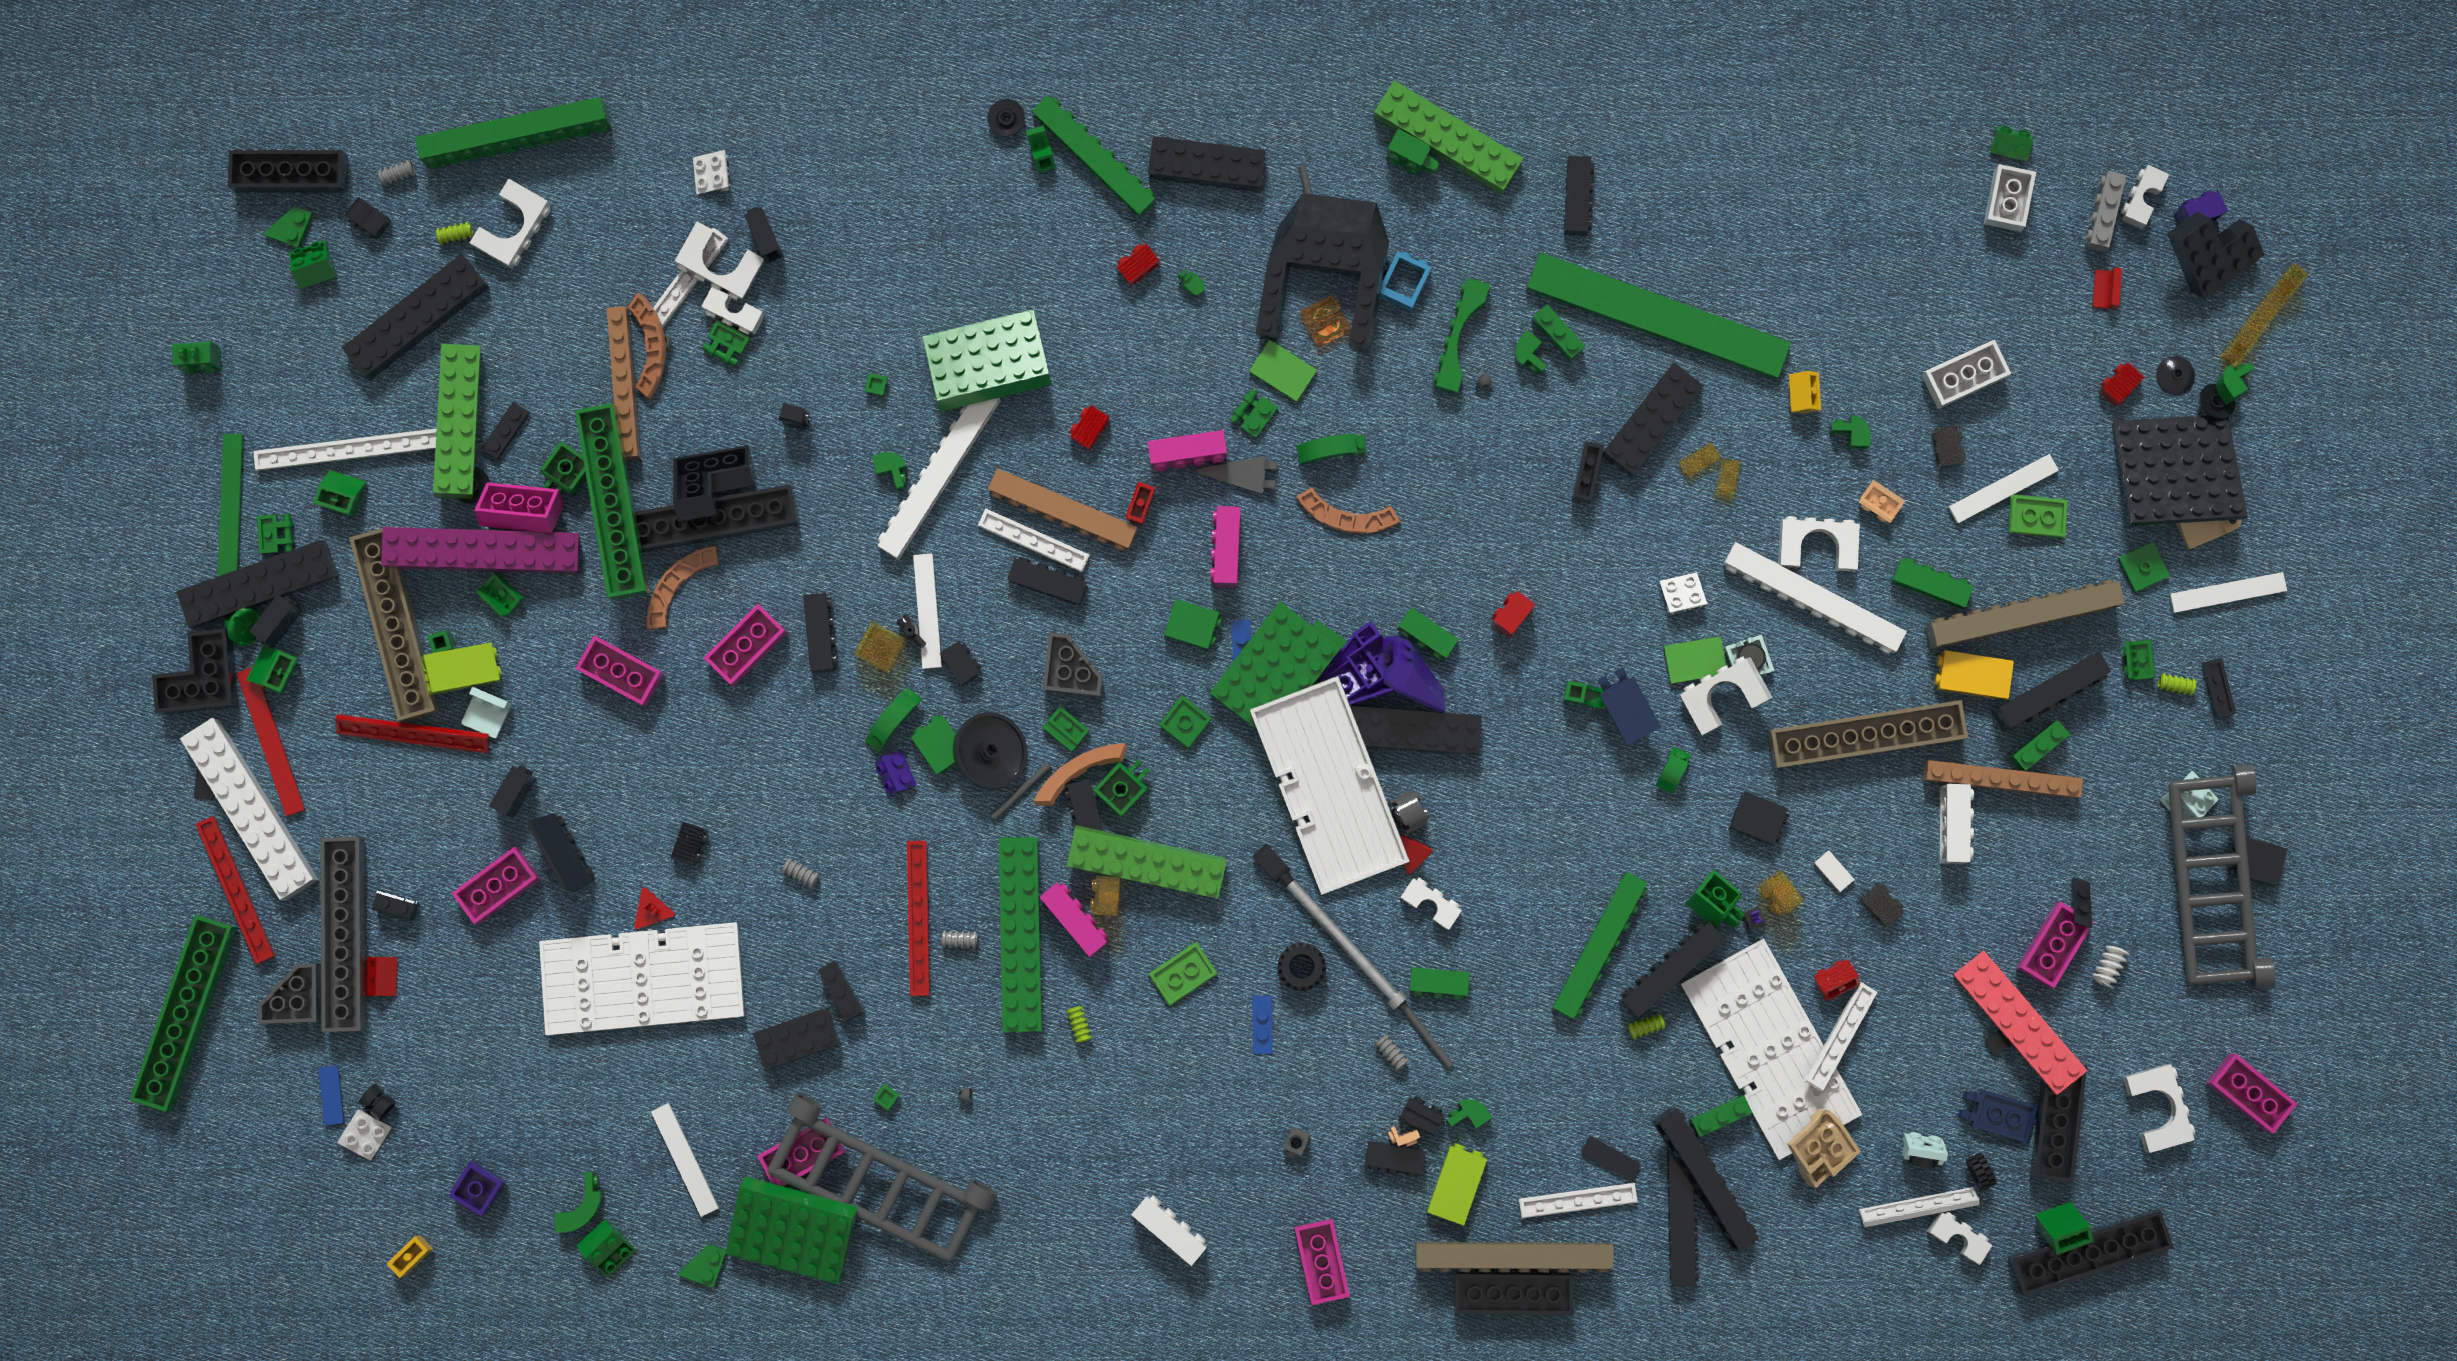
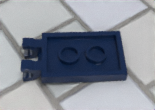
(1628, 707)
(2000, 1115)

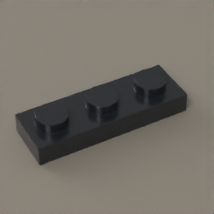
(505, 430)
(2219, 688)

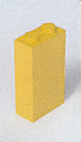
(1974, 675)

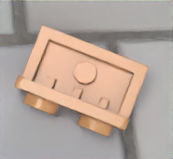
(1881, 502)
(1408, 1138)

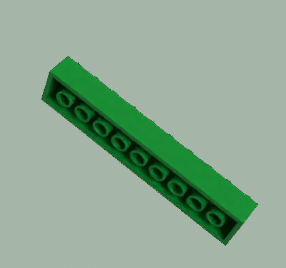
(513, 133)
(612, 502)
(1020, 934)
(183, 1013)

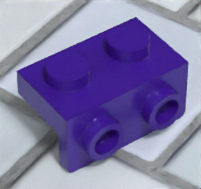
(895, 773)

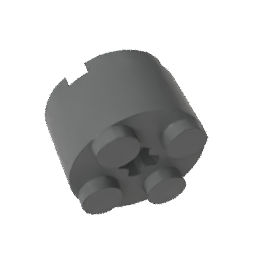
(1409, 812)

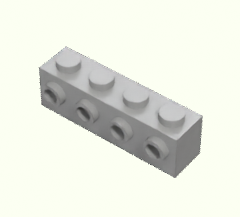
(2105, 211)

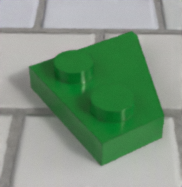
(291, 227)
(705, 1266)

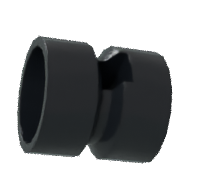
(377, 1102)

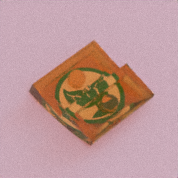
(1325, 320)

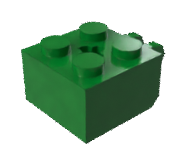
(1411, 154)
(196, 357)
(554, 469)
(1122, 777)
(1716, 901)

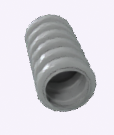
(396, 173)
(798, 872)
(959, 939)
(1391, 1052)

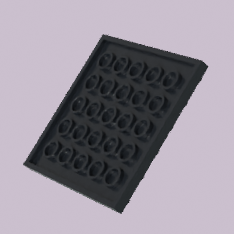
(2179, 470)

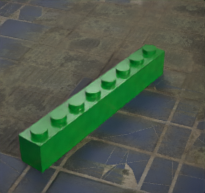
(1093, 156)
(1599, 945)

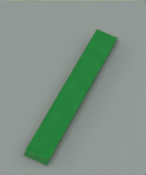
(230, 503)

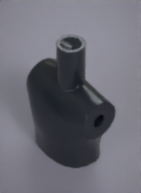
(911, 630)

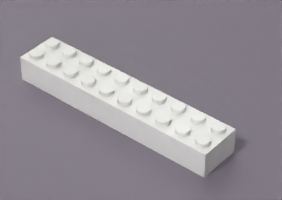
(249, 809)

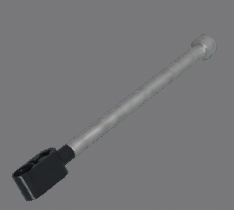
(1279, 872)

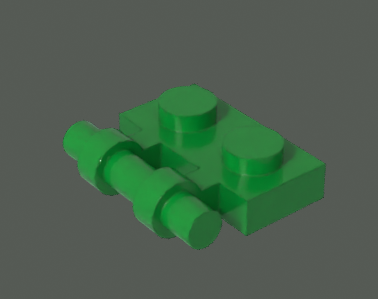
(729, 338)
(1258, 417)
(268, 533)

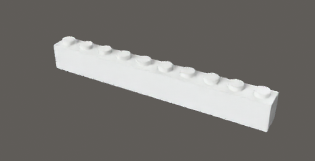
(936, 477)
(1814, 598)

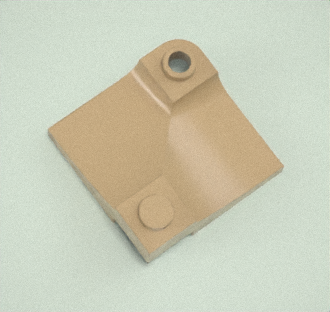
(2201, 532)
(1822, 1148)

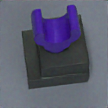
(1754, 918)

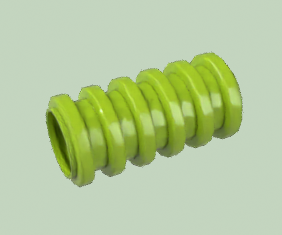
(454, 233)
(2177, 684)
(1079, 1024)
(1646, 1026)

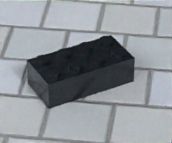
(797, 1038)

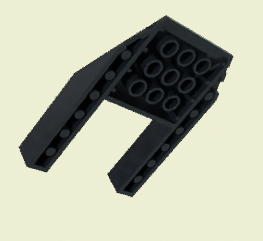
(1331, 238)

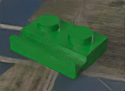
(1066, 728)

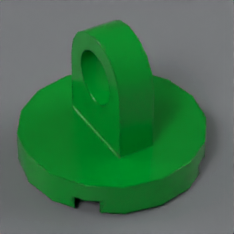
(240, 625)

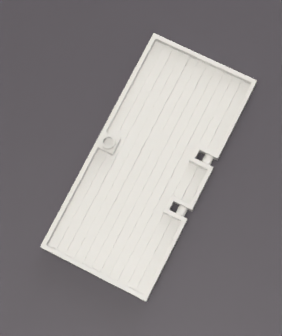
(1332, 783)
(643, 983)
(1772, 1040)

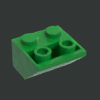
(311, 264)
(340, 493)
(273, 670)
(606, 1248)

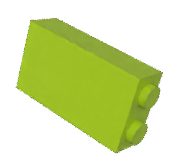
(460, 668)
(1457, 1184)

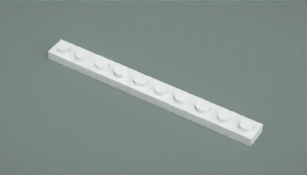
(345, 449)

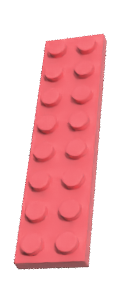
(2020, 1023)

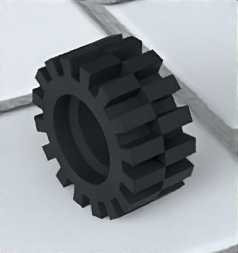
(1981, 1171)

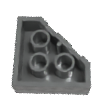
(1069, 669)
(294, 997)

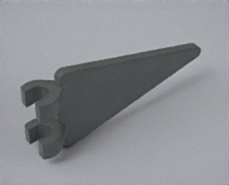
(1244, 473)

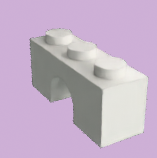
(2137, 211)
(717, 306)
(1446, 911)
(1974, 1247)

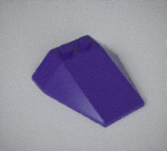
(1361, 665)
(1411, 675)

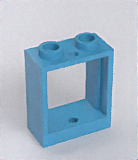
(1397, 298)

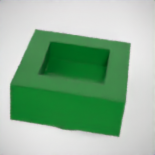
(876, 384)
(886, 1096)

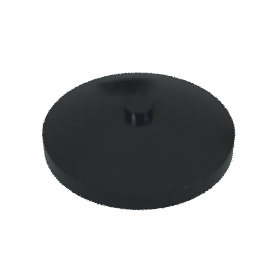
(990, 750)

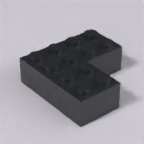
(2211, 258)
(703, 474)
(207, 684)

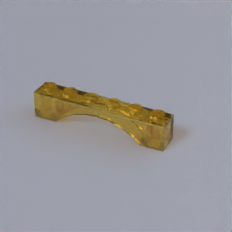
(2263, 314)

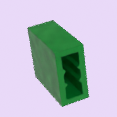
(1192, 625)
(936, 743)
(2064, 1228)

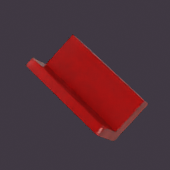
(2107, 288)
(381, 976)

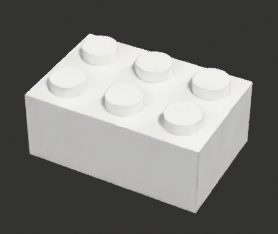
(2009, 198)

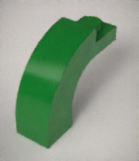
(1330, 447)
(892, 718)
(586, 1211)

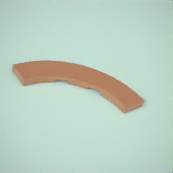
(654, 343)
(1346, 521)
(673, 579)
(1075, 768)

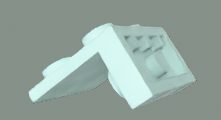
(486, 713)
(2195, 802)

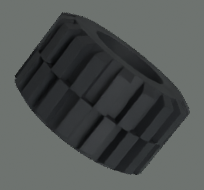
(1313, 954)

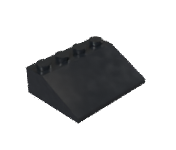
(561, 852)

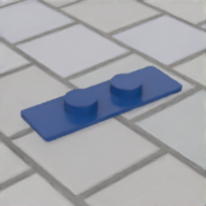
(1240, 635)
(1262, 1024)
(331, 1095)

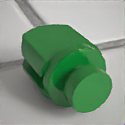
(1191, 283)

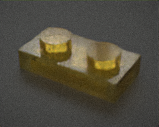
(1699, 460)
(1727, 478)

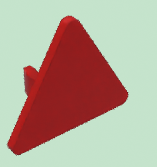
(1416, 853)
(651, 910)

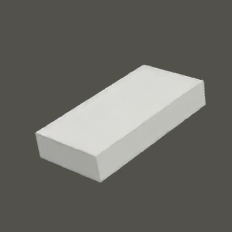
(1834, 871)

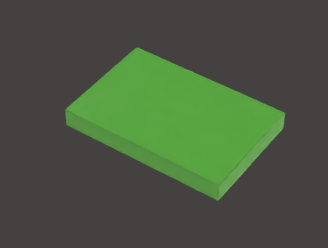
(1283, 370)
(2037, 516)
(1694, 659)
(1183, 973)

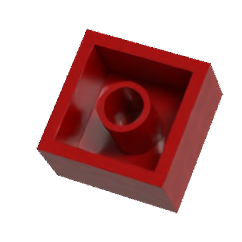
(1513, 614)

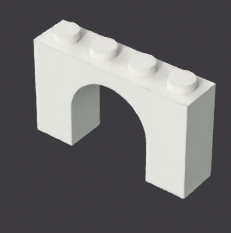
(509, 250)
(691, 259)
(1843, 534)
(1699, 697)
(2177, 1128)

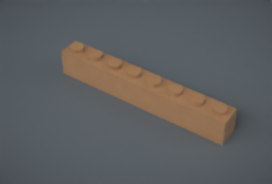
(624, 379)
(1062, 509)
(2003, 779)

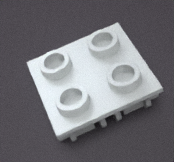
(711, 172)
(1683, 593)
(364, 1134)

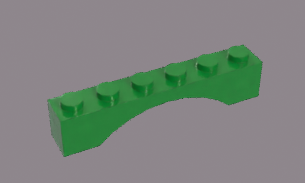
(1473, 299)

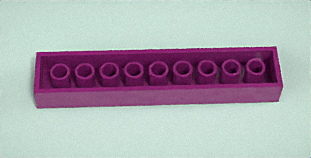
(480, 550)

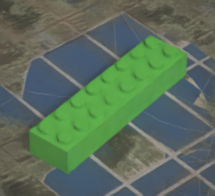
(1448, 137)
(457, 421)
(1146, 861)

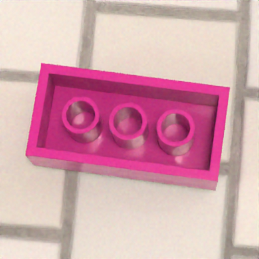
(1187, 450)
(519, 507)
(1226, 548)
(745, 645)
(619, 671)
(496, 886)
(1071, 916)
(2053, 946)
(2251, 1093)
(802, 1154)
(1322, 1261)

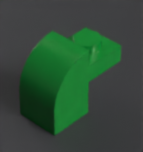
(1040, 149)
(1525, 352)
(2230, 383)
(1857, 430)
(889, 463)
(442, 641)
(1673, 770)
(1473, 1110)

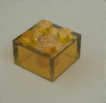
(880, 647)
(1780, 893)
(1106, 896)

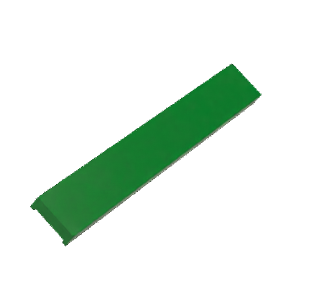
(1658, 316)

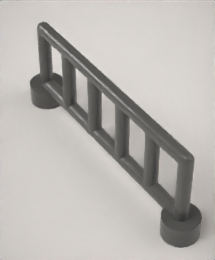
(2240, 783)
(975, 1196)

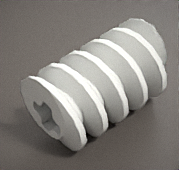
(2110, 966)

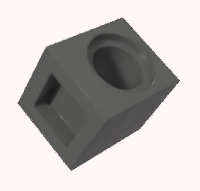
(1295, 1132)

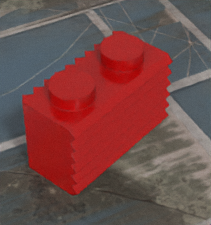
(1137, 264)
(2121, 384)
(1089, 427)
(1140, 504)
(1836, 979)

